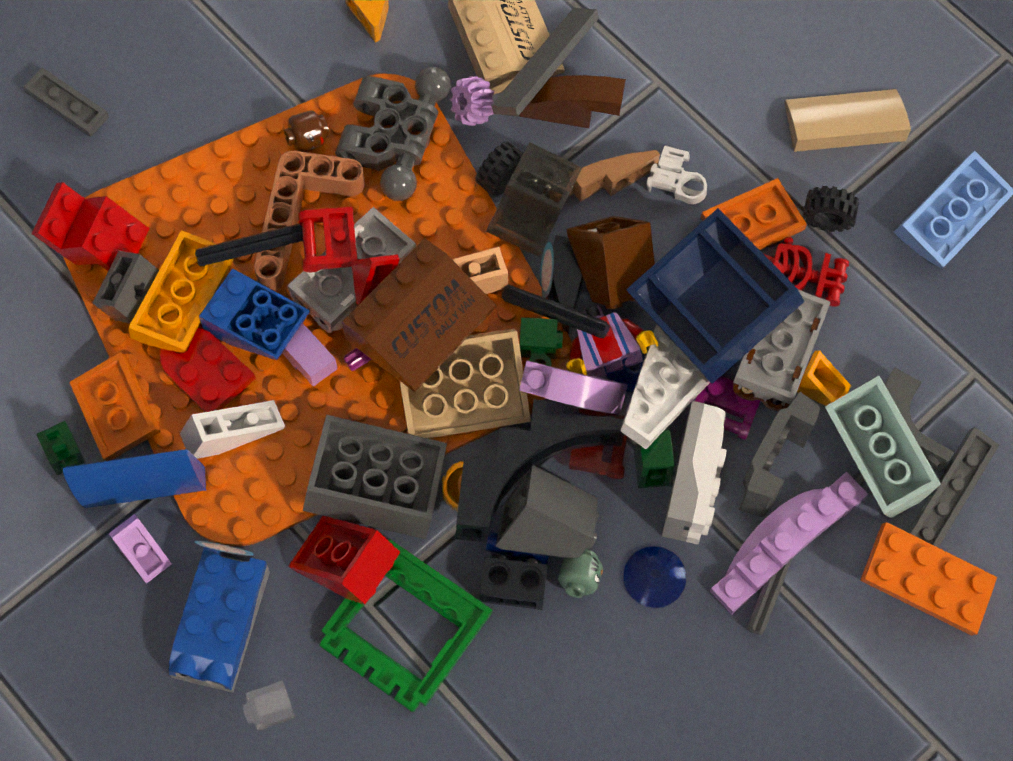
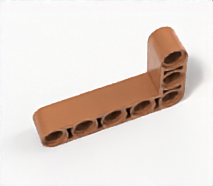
(288, 207)

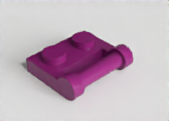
(722, 396)

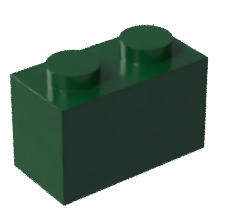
(655, 463)

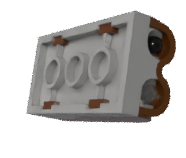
(779, 360)

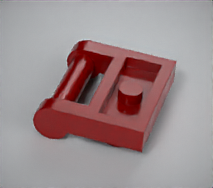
(338, 236)

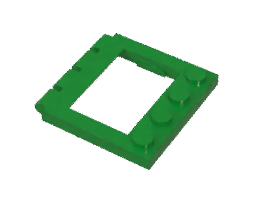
(436, 593)

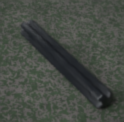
(249, 245)
(555, 311)

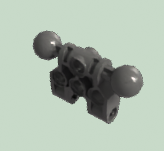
(399, 145)

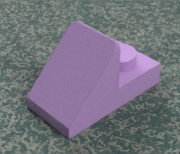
(140, 548)

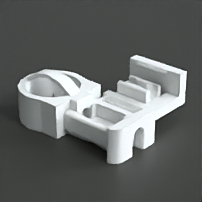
(671, 172)

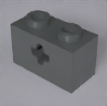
(125, 286)

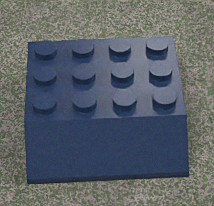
(715, 295)

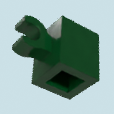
(540, 339)
(60, 447)

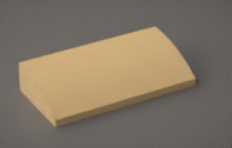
(847, 120)

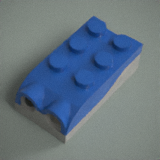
(218, 620)

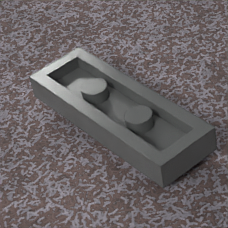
(66, 102)

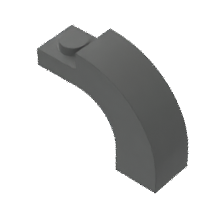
(902, 389)

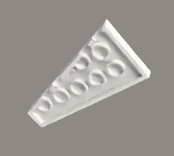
(662, 391)

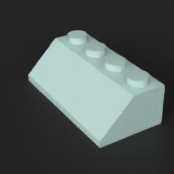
(883, 447)

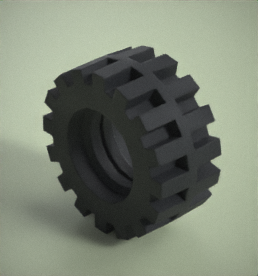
(498, 168)
(831, 208)

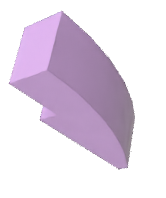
(309, 356)

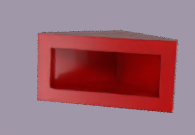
(370, 273)

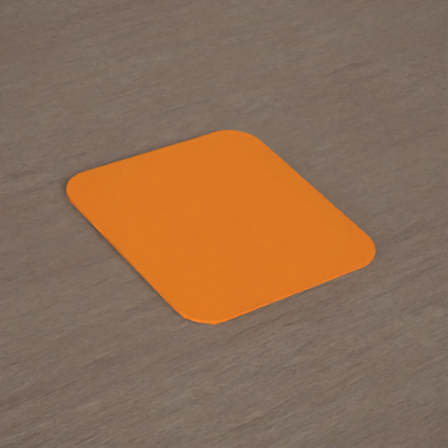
(225, 196)

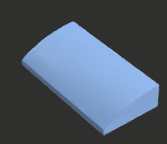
(955, 210)

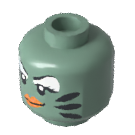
(581, 574)

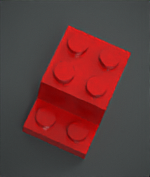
(88, 228)

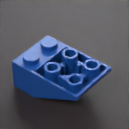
(252, 316)

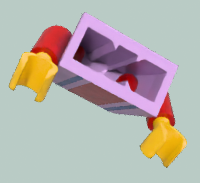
(591, 353)

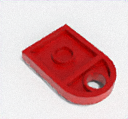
(207, 372)

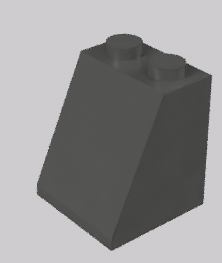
(548, 517)

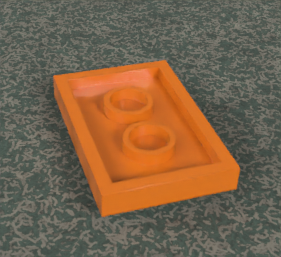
(763, 214)
(114, 406)

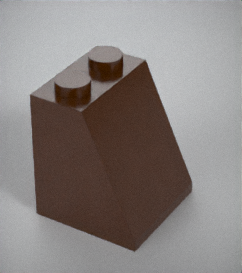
(612, 256)

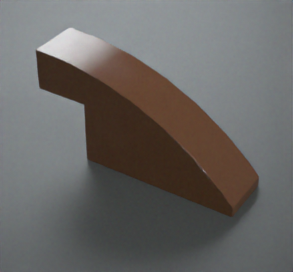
(574, 98)

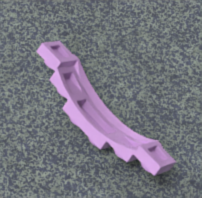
(783, 537)

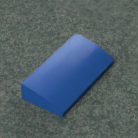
(136, 478)

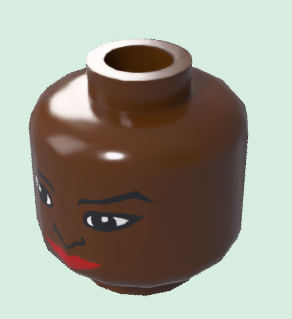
(306, 131)

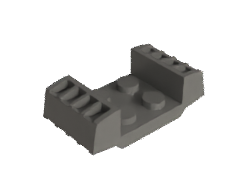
(791, 424)

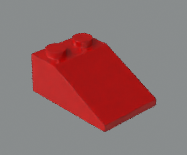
(345, 558)

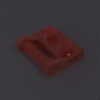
(589, 458)

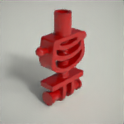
(826, 279)

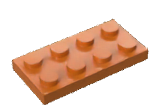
(928, 578)

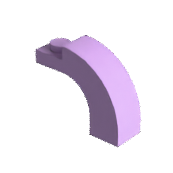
(573, 388)

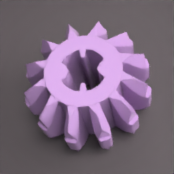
(472, 100)

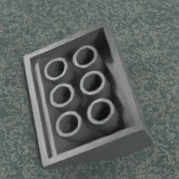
(375, 477)

